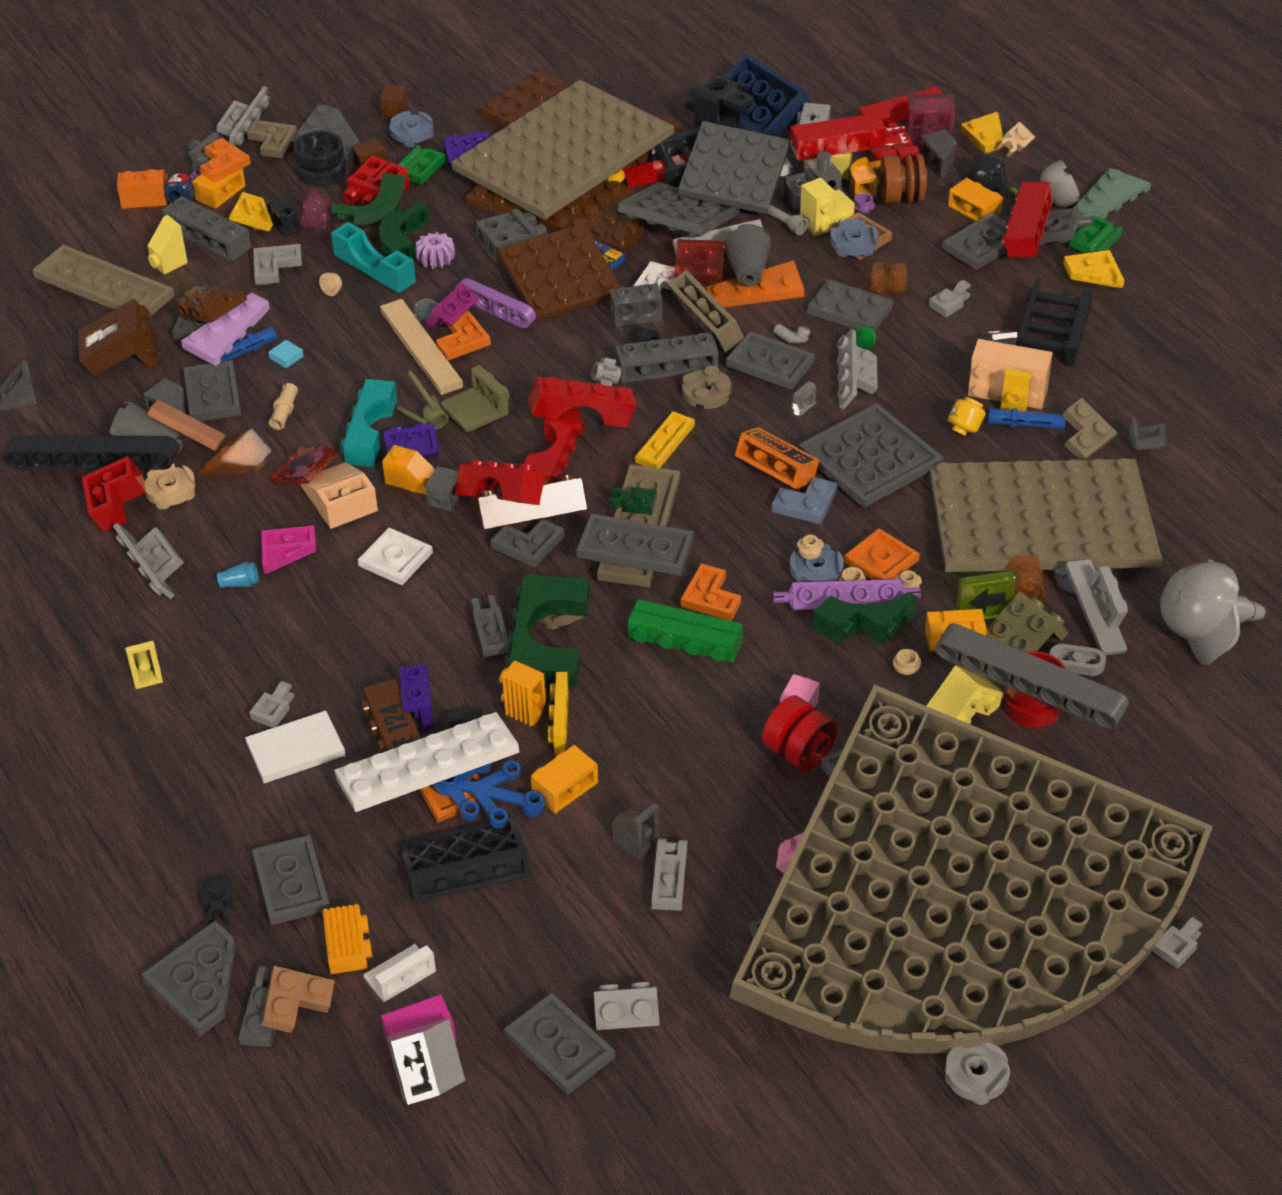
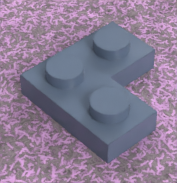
(808, 506)

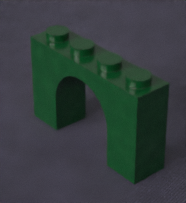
(539, 598)

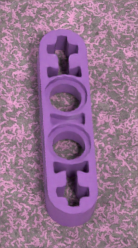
(518, 312)

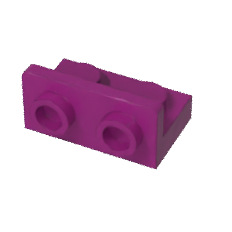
(452, 307)

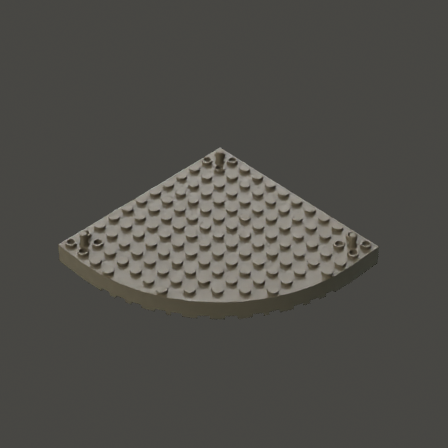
(962, 890)

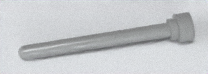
(796, 223)

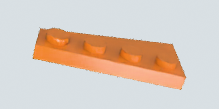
(776, 284)

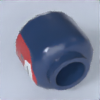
(178, 186)

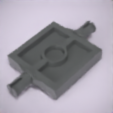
(1063, 224)

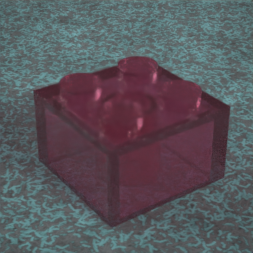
(929, 114)

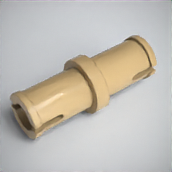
(283, 406)

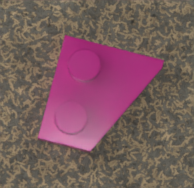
(286, 546)

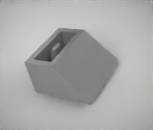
(426, 1061)

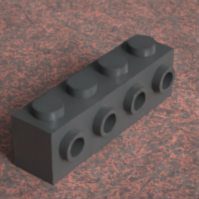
(209, 229)
(666, 357)

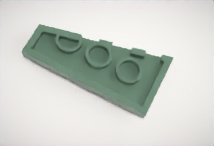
(1110, 193)

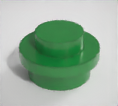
(865, 337)

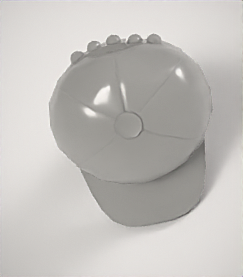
(1206, 609)

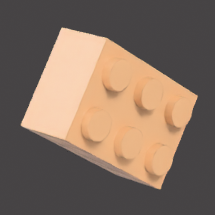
(990, 364)

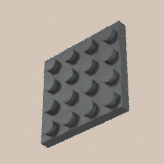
(734, 167)
(664, 206)
(871, 455)

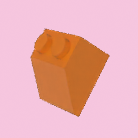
(142, 188)

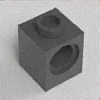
(441, 488)

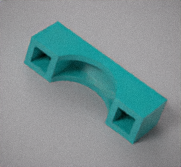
(354, 248)
(375, 402)

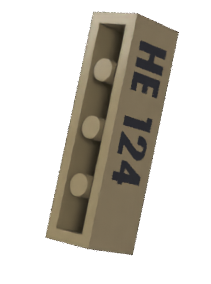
(706, 311)

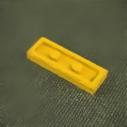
(665, 440)

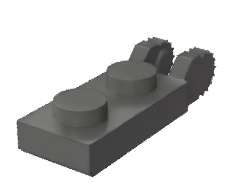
(490, 628)
(251, 1031)

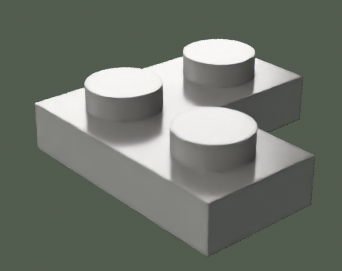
(269, 260)

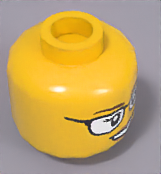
(966, 416)

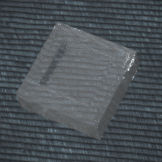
(804, 398)

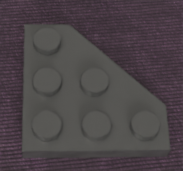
(331, 120)
(196, 978)

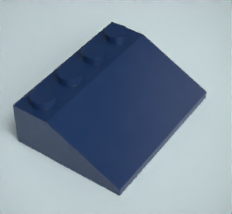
(775, 97)

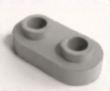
(1080, 659)

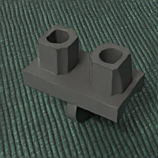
(197, 150)

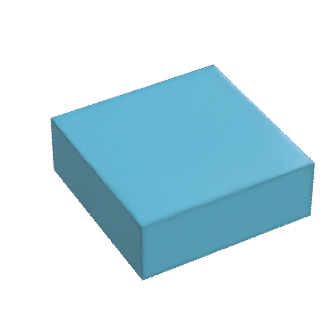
(285, 354)

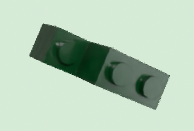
(878, 622)

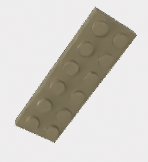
(101, 280)
(666, 484)

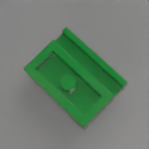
(422, 164)
(1096, 237)

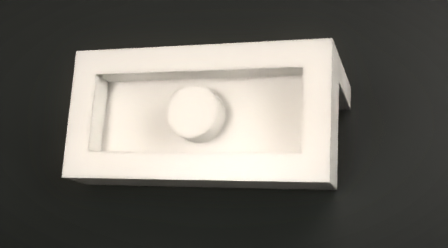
(401, 971)

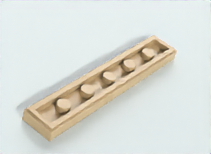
(421, 347)

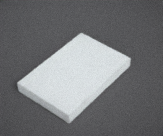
(295, 746)

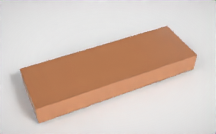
(186, 425)

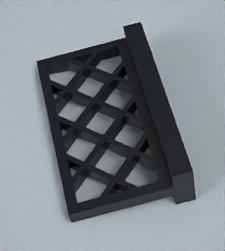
(467, 871)

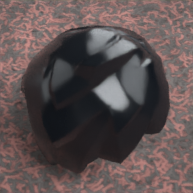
(988, 171)

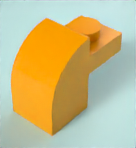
(864, 177)

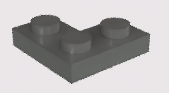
(528, 547)

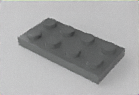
(635, 544)

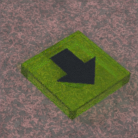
(987, 593)

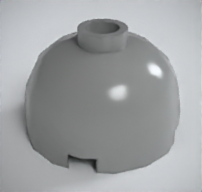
(1062, 185)

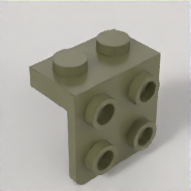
(479, 404)
(1026, 624)

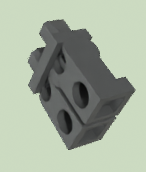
(507, 230)

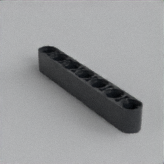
(90, 451)

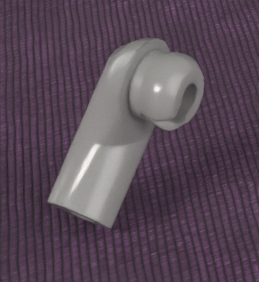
(790, 337)

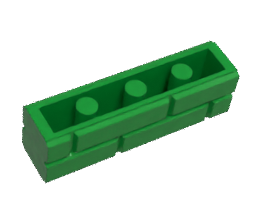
(685, 631)

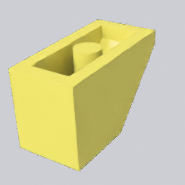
(167, 246)
(144, 664)

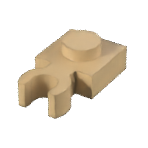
(1016, 139)

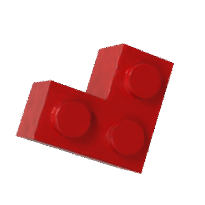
(109, 489)

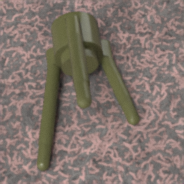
(432, 413)

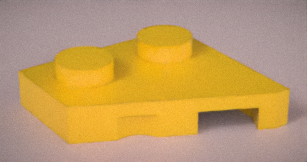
(984, 132)

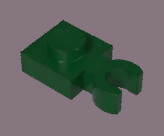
(636, 501)

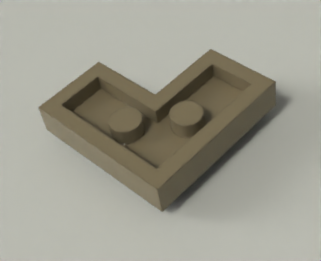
(274, 136)
(1092, 428)

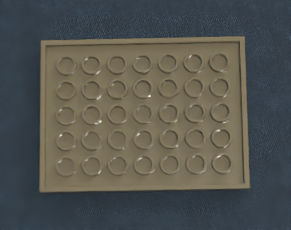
(562, 149)
(1043, 511)

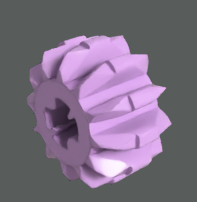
(435, 250)

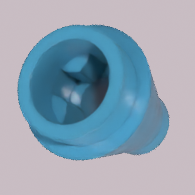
(239, 576)

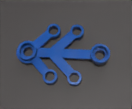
(485, 791)

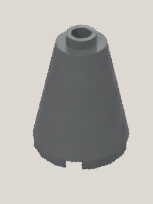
(748, 252)
(136, 422)

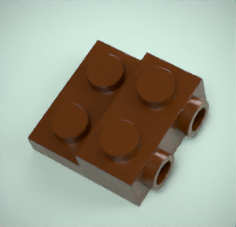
(209, 304)

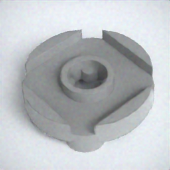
(972, 1086)

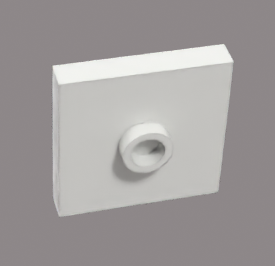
(395, 556)

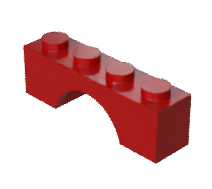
(894, 109)
(554, 396)
(563, 435)
(517, 484)

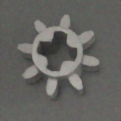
(606, 372)

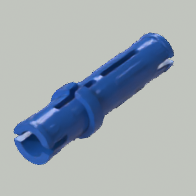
(250, 343)
(1025, 418)

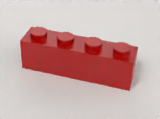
(838, 136)
(1028, 219)

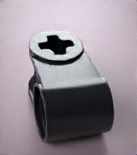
(284, 215)

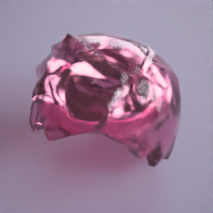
(316, 210)

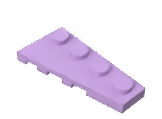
(217, 337)

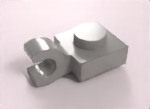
(950, 301)
(272, 708)
(1178, 945)

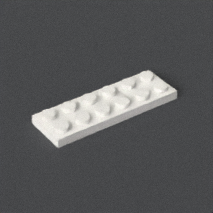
(426, 761)

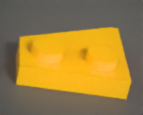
(252, 212)
(1094, 268)

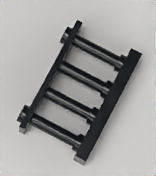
(679, 144)
(1072, 333)

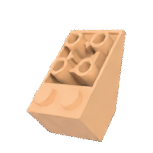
(341, 494)

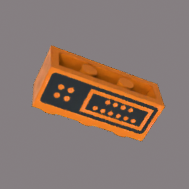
(777, 457)

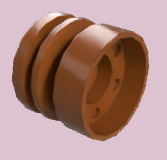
(900, 179)

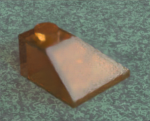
(237, 456)

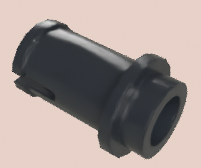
(465, 716)

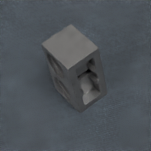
(636, 304)

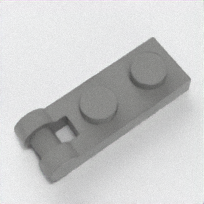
(669, 875)

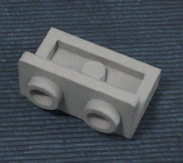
(626, 1007)

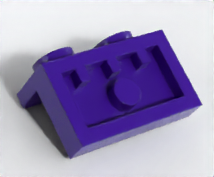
(458, 145)
(418, 438)
(416, 693)

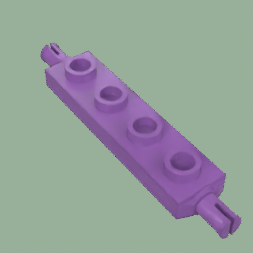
(863, 592)

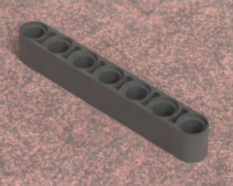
(1032, 676)

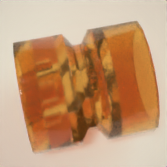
(888, 278)
(1028, 576)

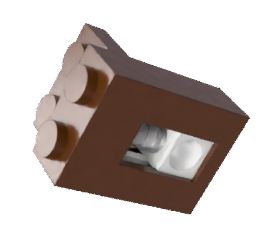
(117, 337)

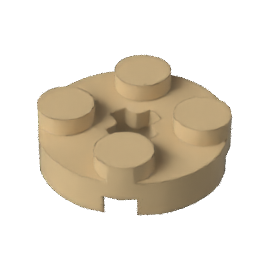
(181, 487)

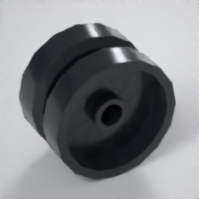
(319, 158)

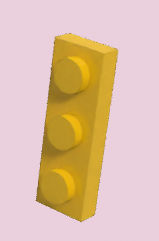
(558, 713)

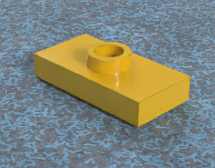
(1015, 390)

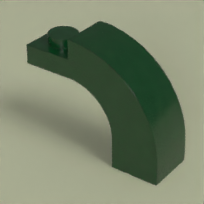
(374, 212)
(400, 224)

